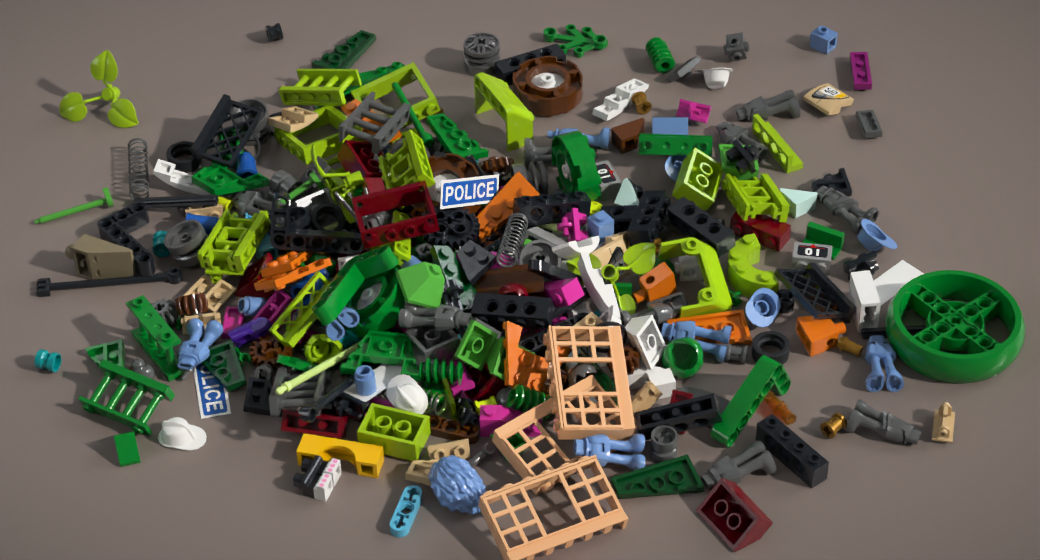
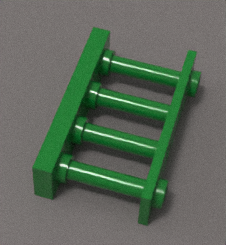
(674, 144)
(155, 337)
(127, 378)

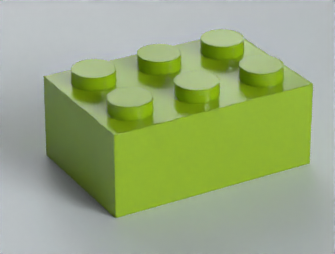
(698, 179)
(397, 430)

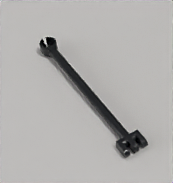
(45, 286)
(309, 412)

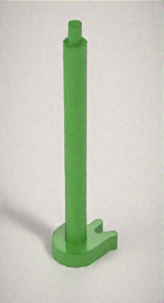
(314, 179)
(107, 200)

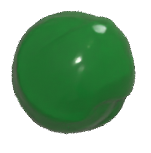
(683, 357)

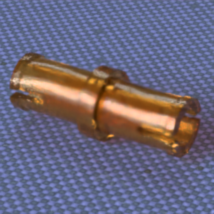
(779, 408)

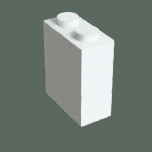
(866, 299)

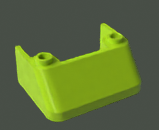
(496, 94)
(715, 296)

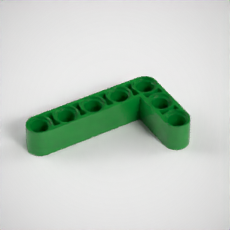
(350, 279)
(764, 376)

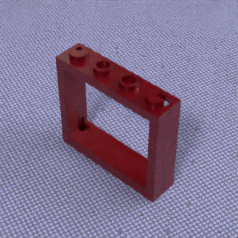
(392, 199)

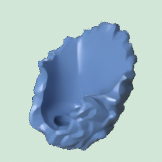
(456, 484)

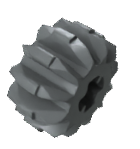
(167, 310)

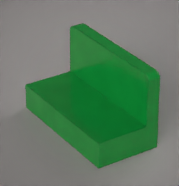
(825, 236)

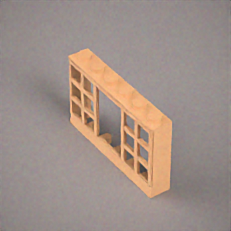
(592, 335)
(531, 417)
(564, 536)

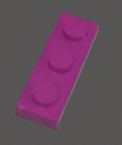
(860, 71)

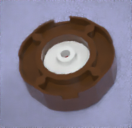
(548, 85)
(448, 168)

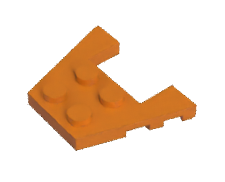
(279, 280)
(523, 366)

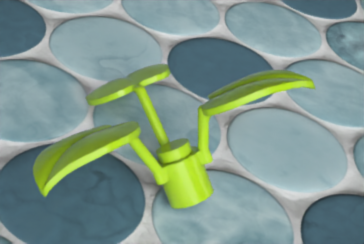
(122, 111)
(351, 181)
(638, 257)

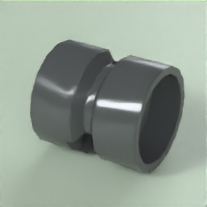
(284, 182)
(663, 443)

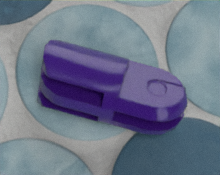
(250, 331)

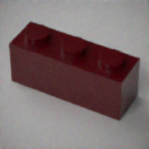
(767, 230)
(324, 425)

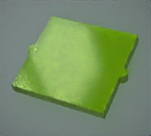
(450, 400)

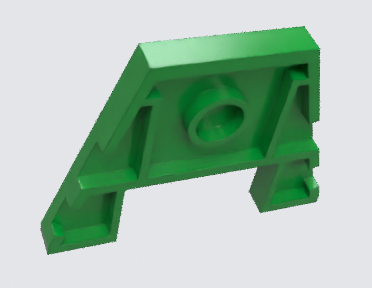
(221, 181)
(386, 349)

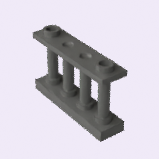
(384, 133)
(304, 394)

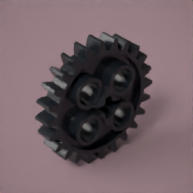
(455, 227)

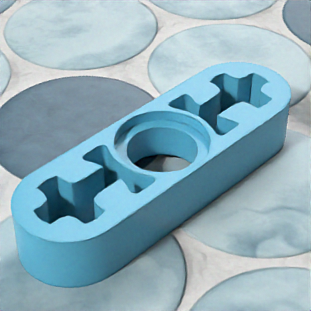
(403, 503)

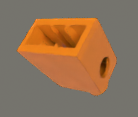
(655, 284)
(818, 334)

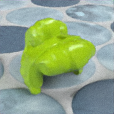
(326, 348)

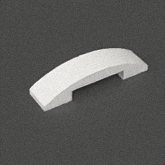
(175, 178)
(574, 249)

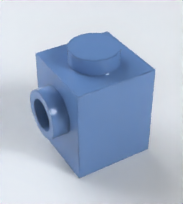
(823, 39)
(600, 225)

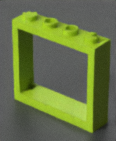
(403, 77)
(324, 147)

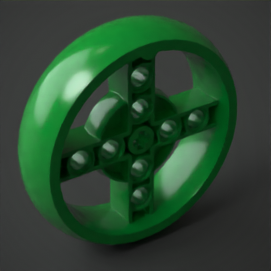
(955, 326)

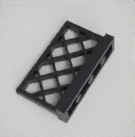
(213, 126)
(826, 293)

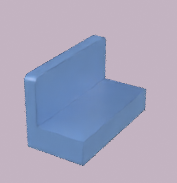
(670, 125)

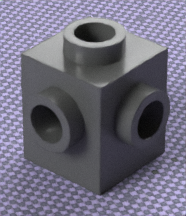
(736, 47)

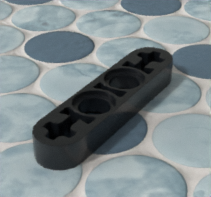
(550, 271)

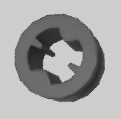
(257, 373)

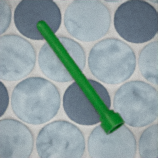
(427, 138)

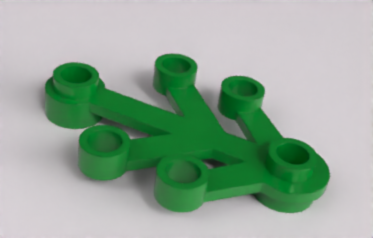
(596, 41)

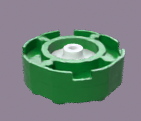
(575, 164)
(377, 303)

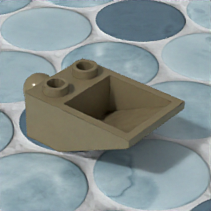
(100, 258)

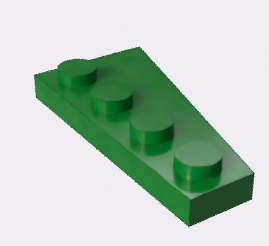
(453, 139)

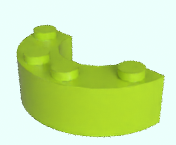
(740, 271)

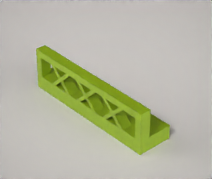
(775, 143)
(305, 317)

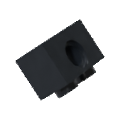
(622, 216)

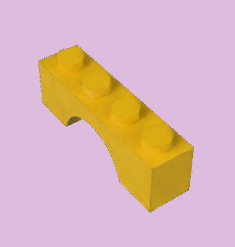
(365, 457)

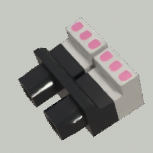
(319, 477)

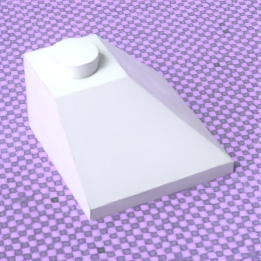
(646, 338)

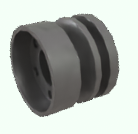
(481, 53)
(262, 129)
(537, 175)

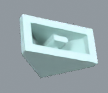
(626, 194)
(799, 201)

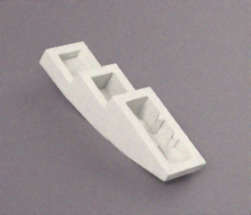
(620, 100)
(601, 294)

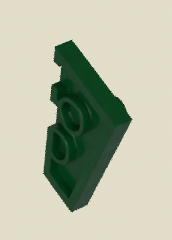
(225, 366)

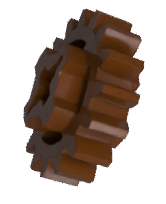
(497, 164)
(269, 351)

